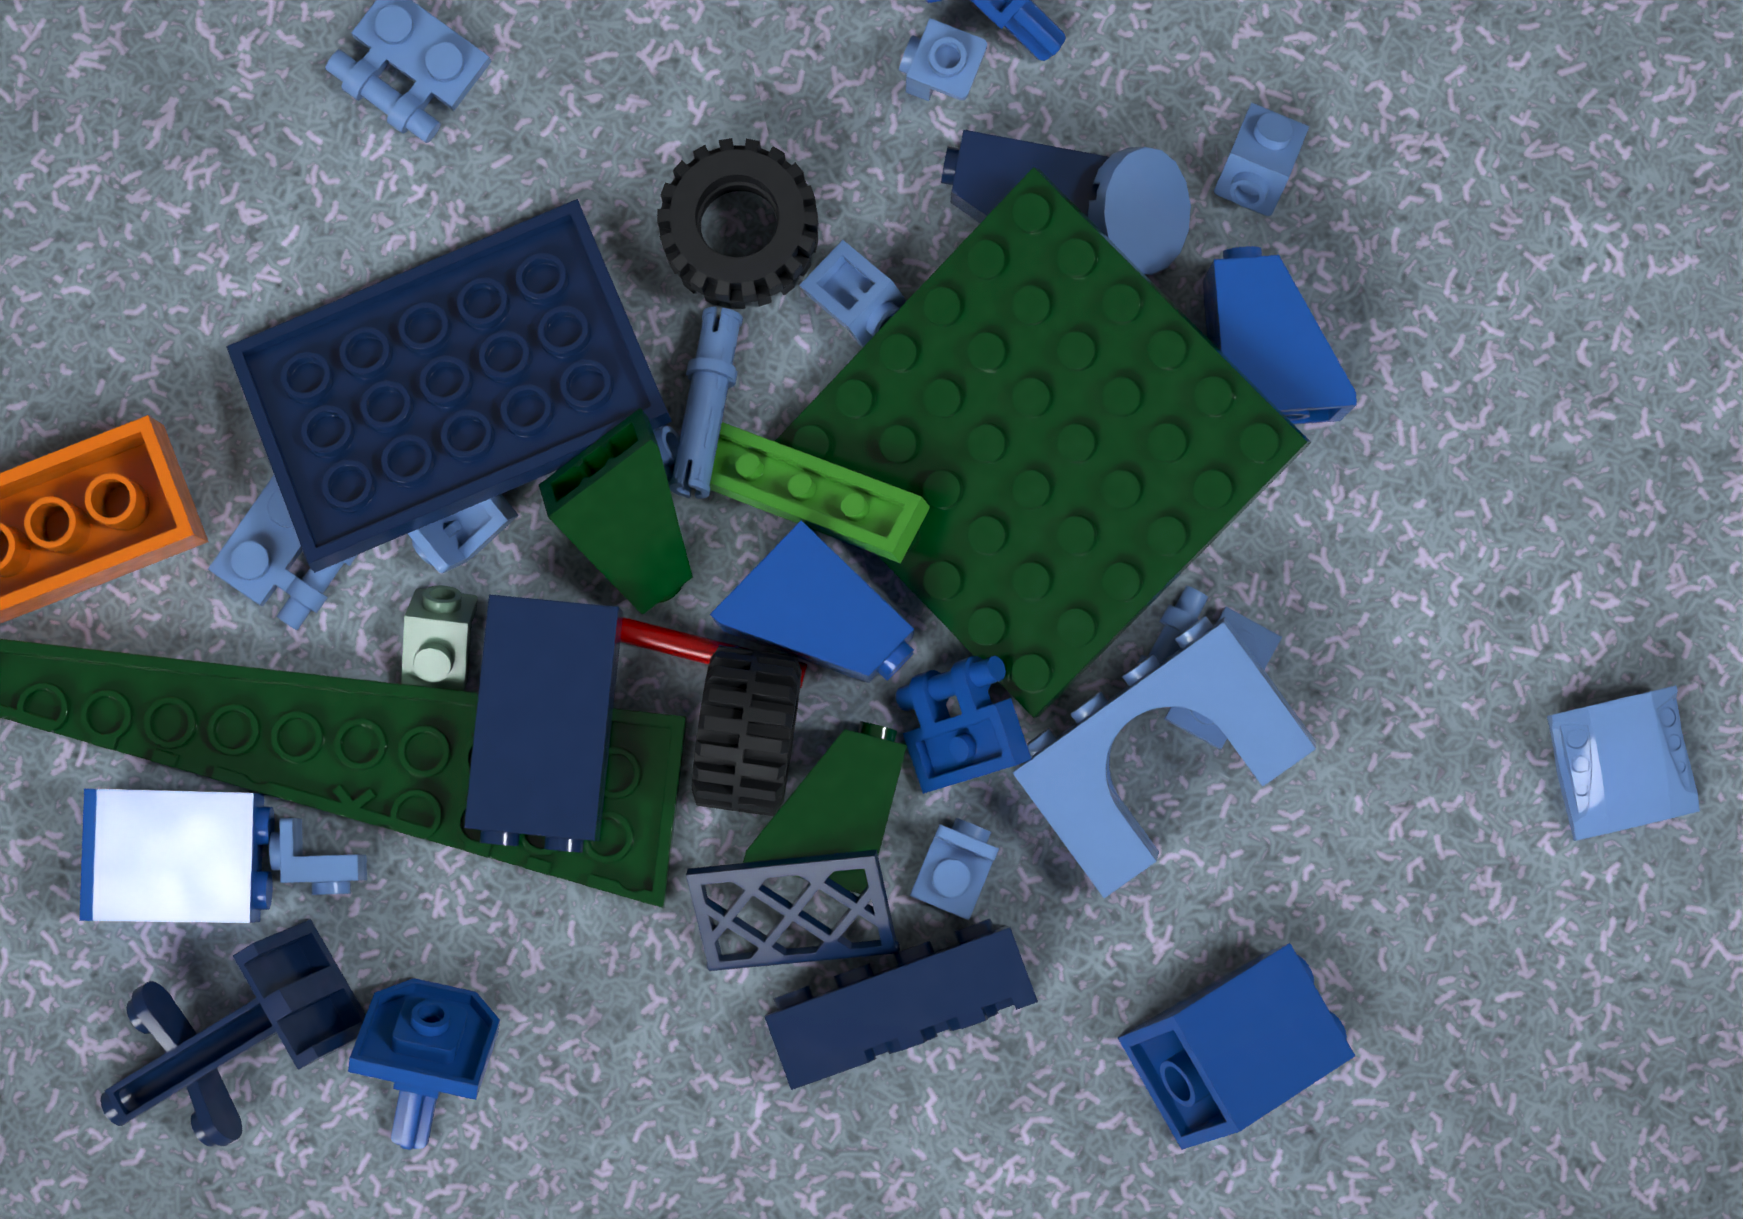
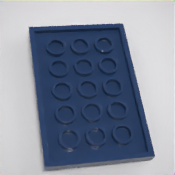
(444, 385)

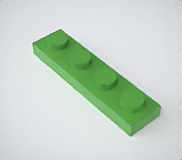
(817, 492)

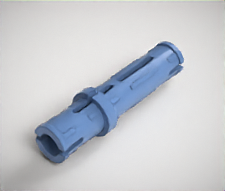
(710, 378)

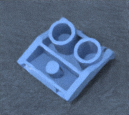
(1623, 763)

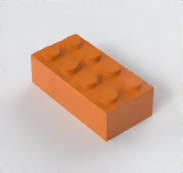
(92, 516)

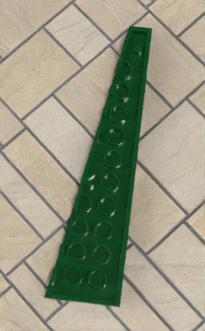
(347, 749)

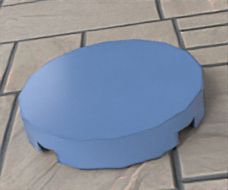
(1142, 206)

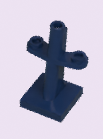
(297, 997)

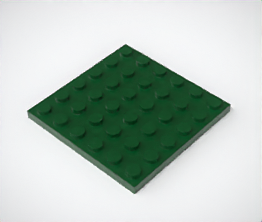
(1056, 431)

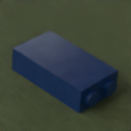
(543, 721)

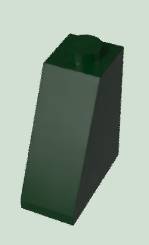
(622, 513)
(838, 804)

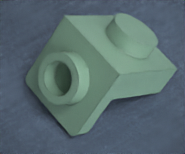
(438, 638)

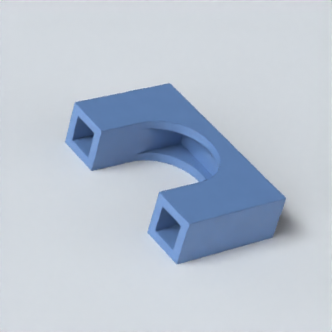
(1207, 675)

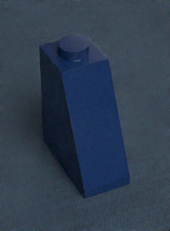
(992, 165)

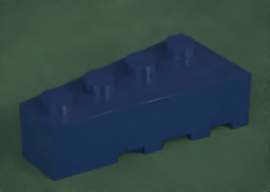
(900, 1004)

